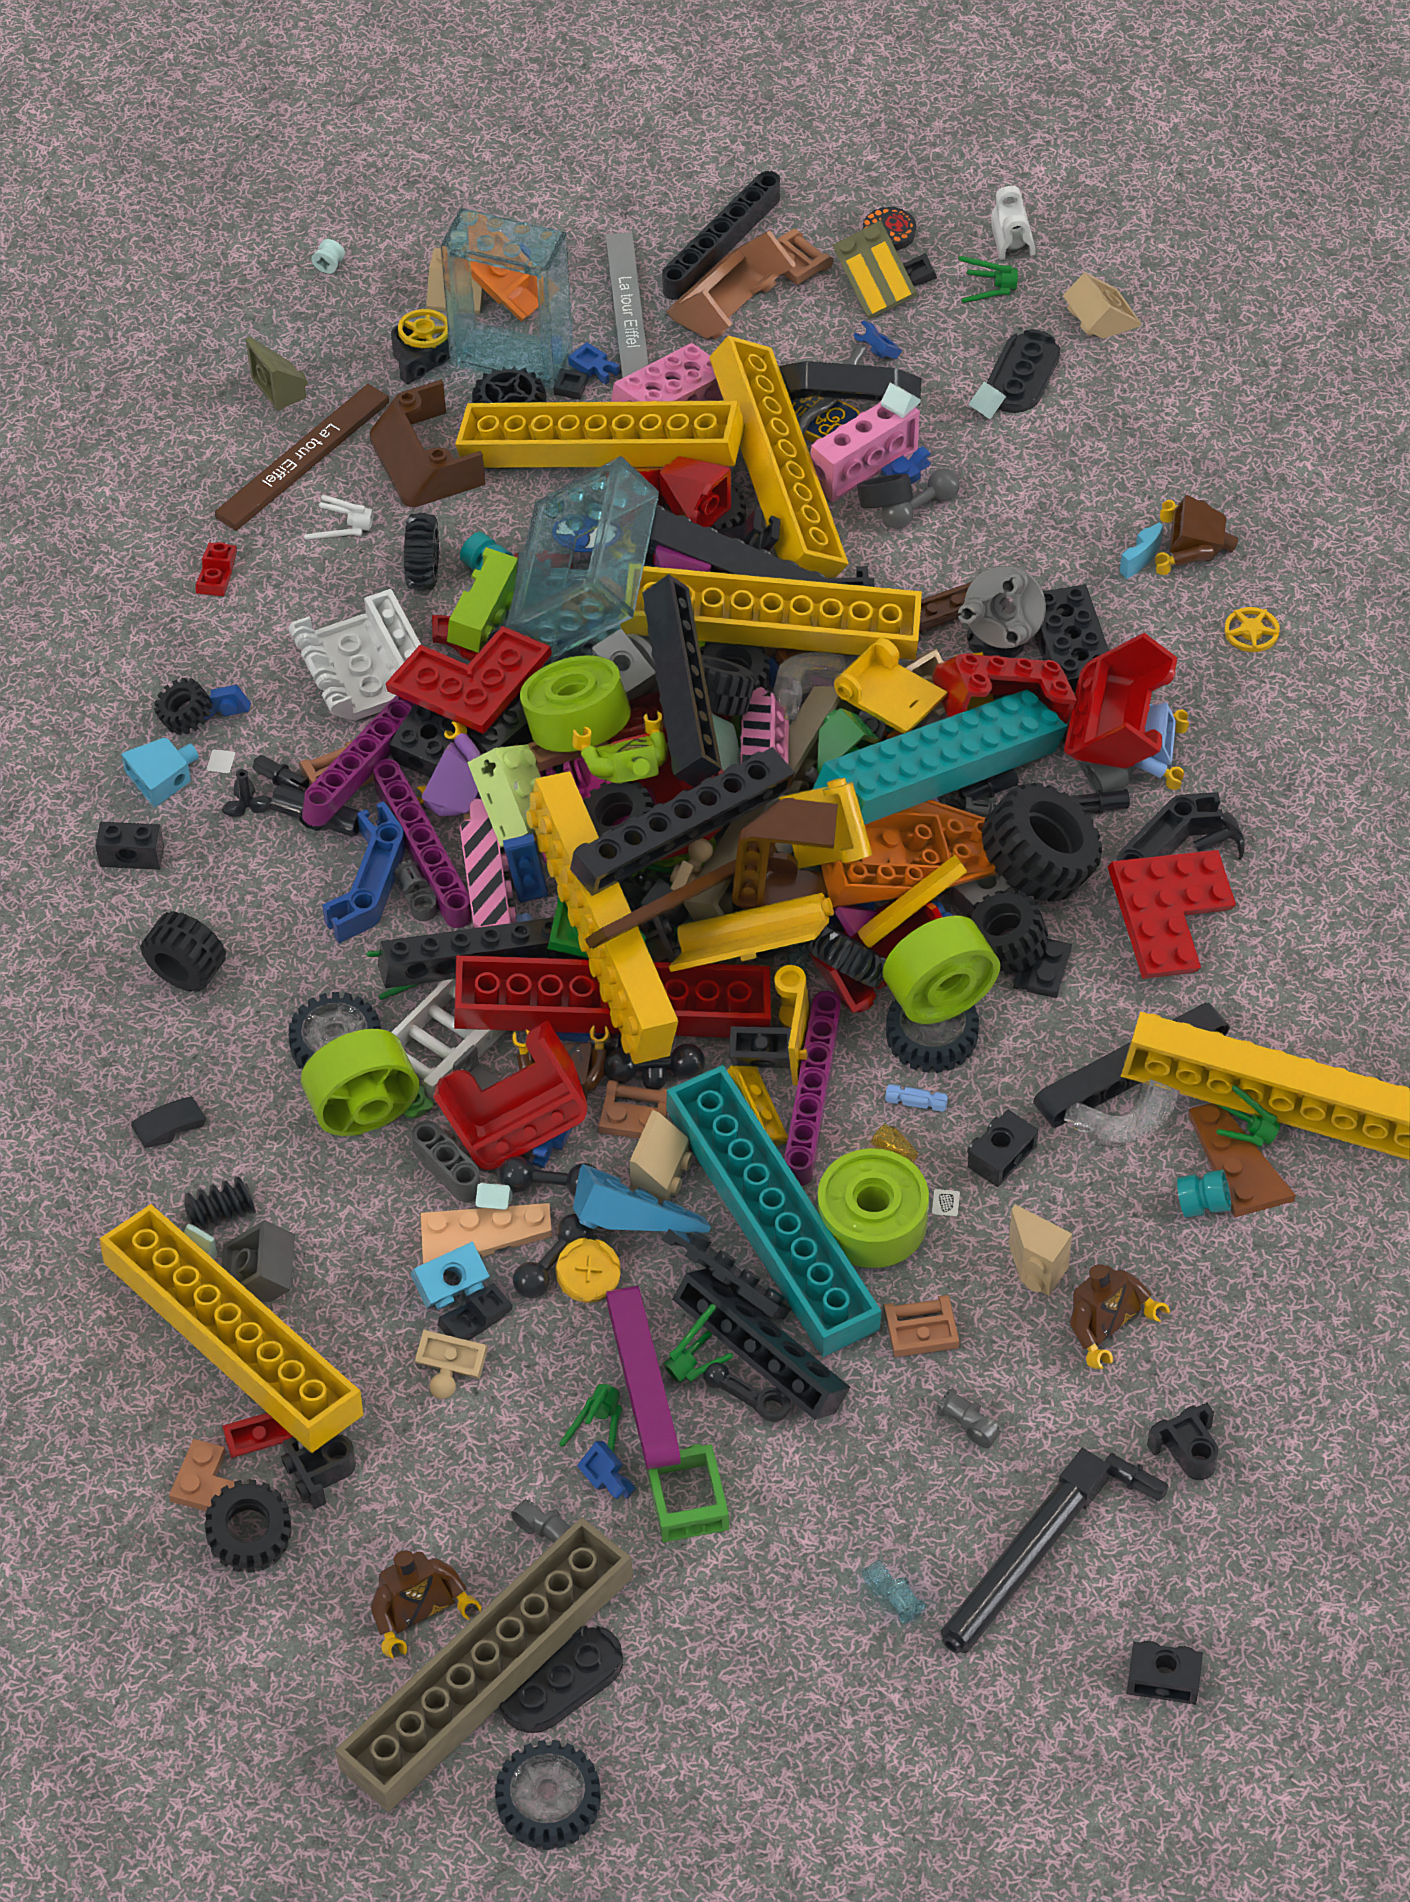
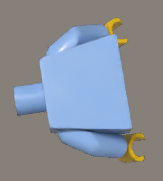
(1167, 723)

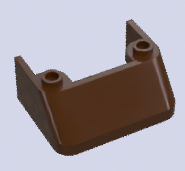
(417, 473)
(774, 877)

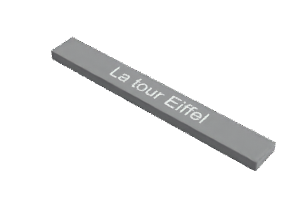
(626, 302)

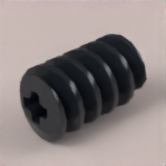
(218, 1203)

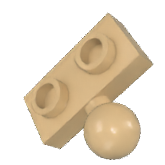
(699, 852)
(450, 1356)

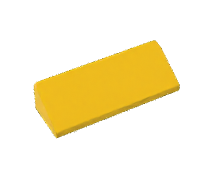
(755, 1093)

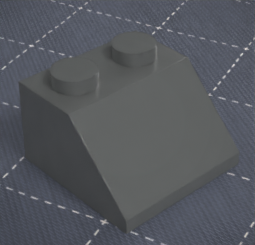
(261, 1260)

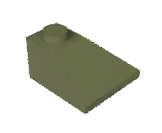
(275, 375)

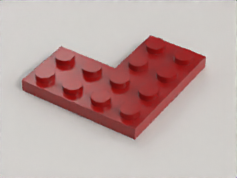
(475, 691)
(1154, 903)

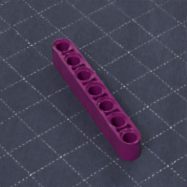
(354, 764)
(423, 843)
(825, 1022)
(643, 1378)

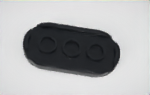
(1024, 369)
(565, 1681)

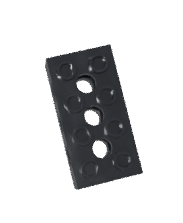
(1073, 610)
(421, 737)

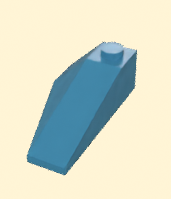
(612, 1205)

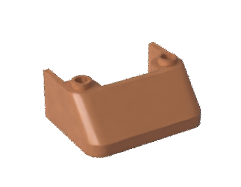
(731, 284)

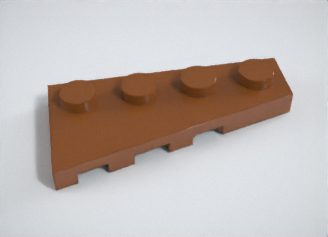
(1250, 1177)

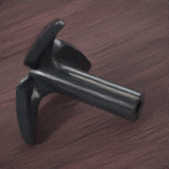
(244, 791)
(1230, 831)

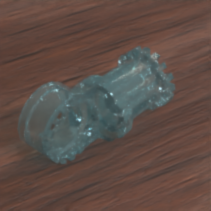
(895, 1591)

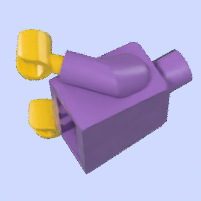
(452, 782)

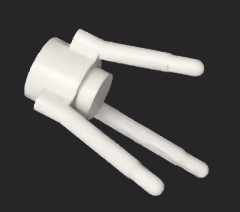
(358, 517)

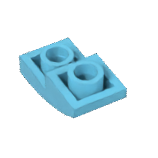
(1146, 547)

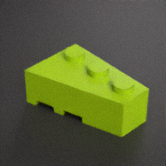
(486, 602)

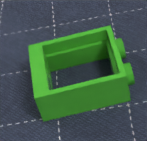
(693, 1521)

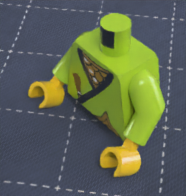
(625, 759)

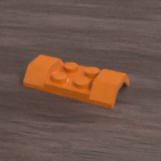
(511, 288)

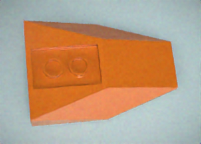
(906, 851)

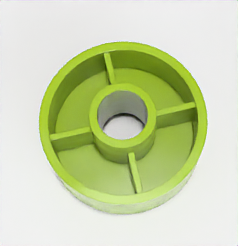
(575, 696)
(941, 969)
(359, 1082)
(874, 1206)

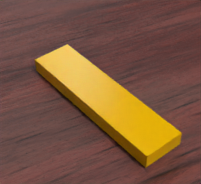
(912, 901)

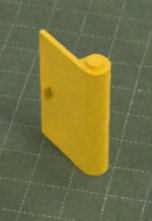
(752, 931)

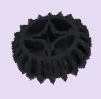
(509, 387)
(421, 551)
(848, 956)

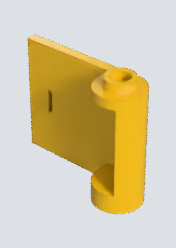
(887, 689)
(850, 834)
(794, 1013)

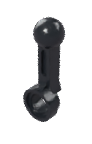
(718, 1376)

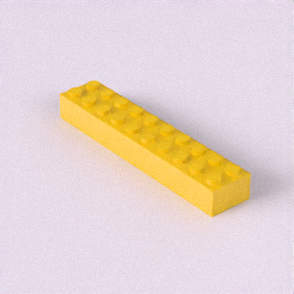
(600, 432)
(778, 457)
(791, 612)
(623, 963)
(1288, 1086)
(232, 1328)

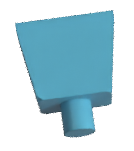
(159, 768)

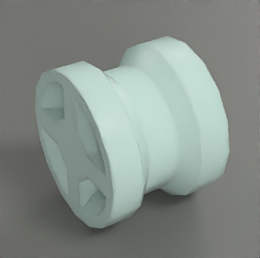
(328, 256)

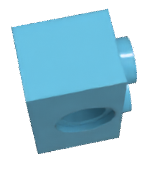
(464, 1262)

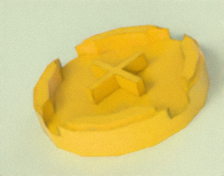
(587, 1270)

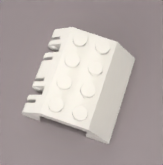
(357, 655)

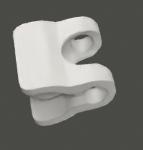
(1011, 223)

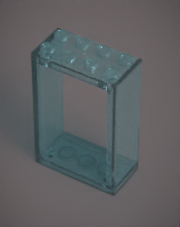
(520, 249)
(623, 511)

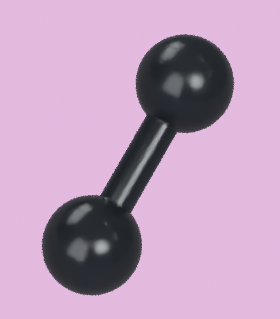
(685, 1061)
(520, 1175)
(532, 1278)

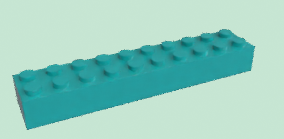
(947, 754)
(773, 1211)

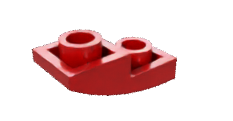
(216, 569)

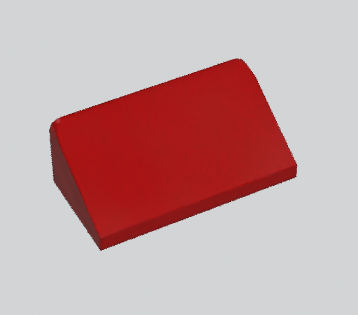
(253, 1434)

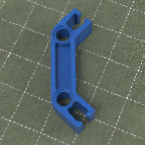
(375, 878)

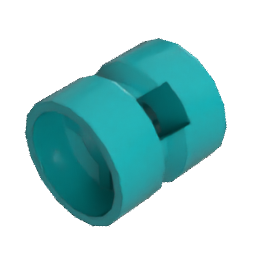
(474, 547)
(1199, 1194)

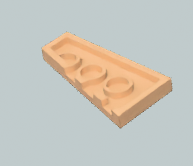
(486, 1227)

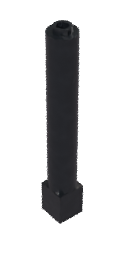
(1075, 1490)

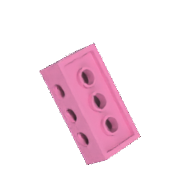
(676, 377)
(862, 448)

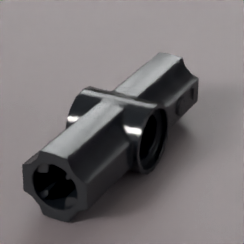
(290, 802)

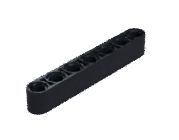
(721, 234)
(1103, 1078)

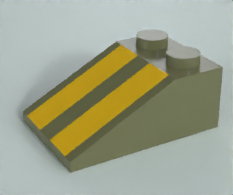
(874, 269)

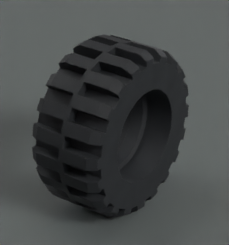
(1041, 842)

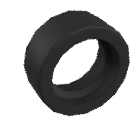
(884, 491)

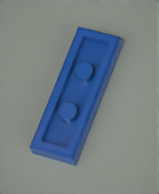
(525, 868)

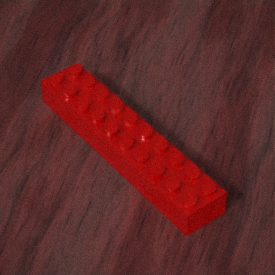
(529, 991)

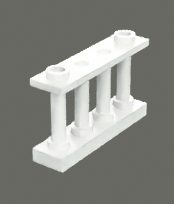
(431, 1008)

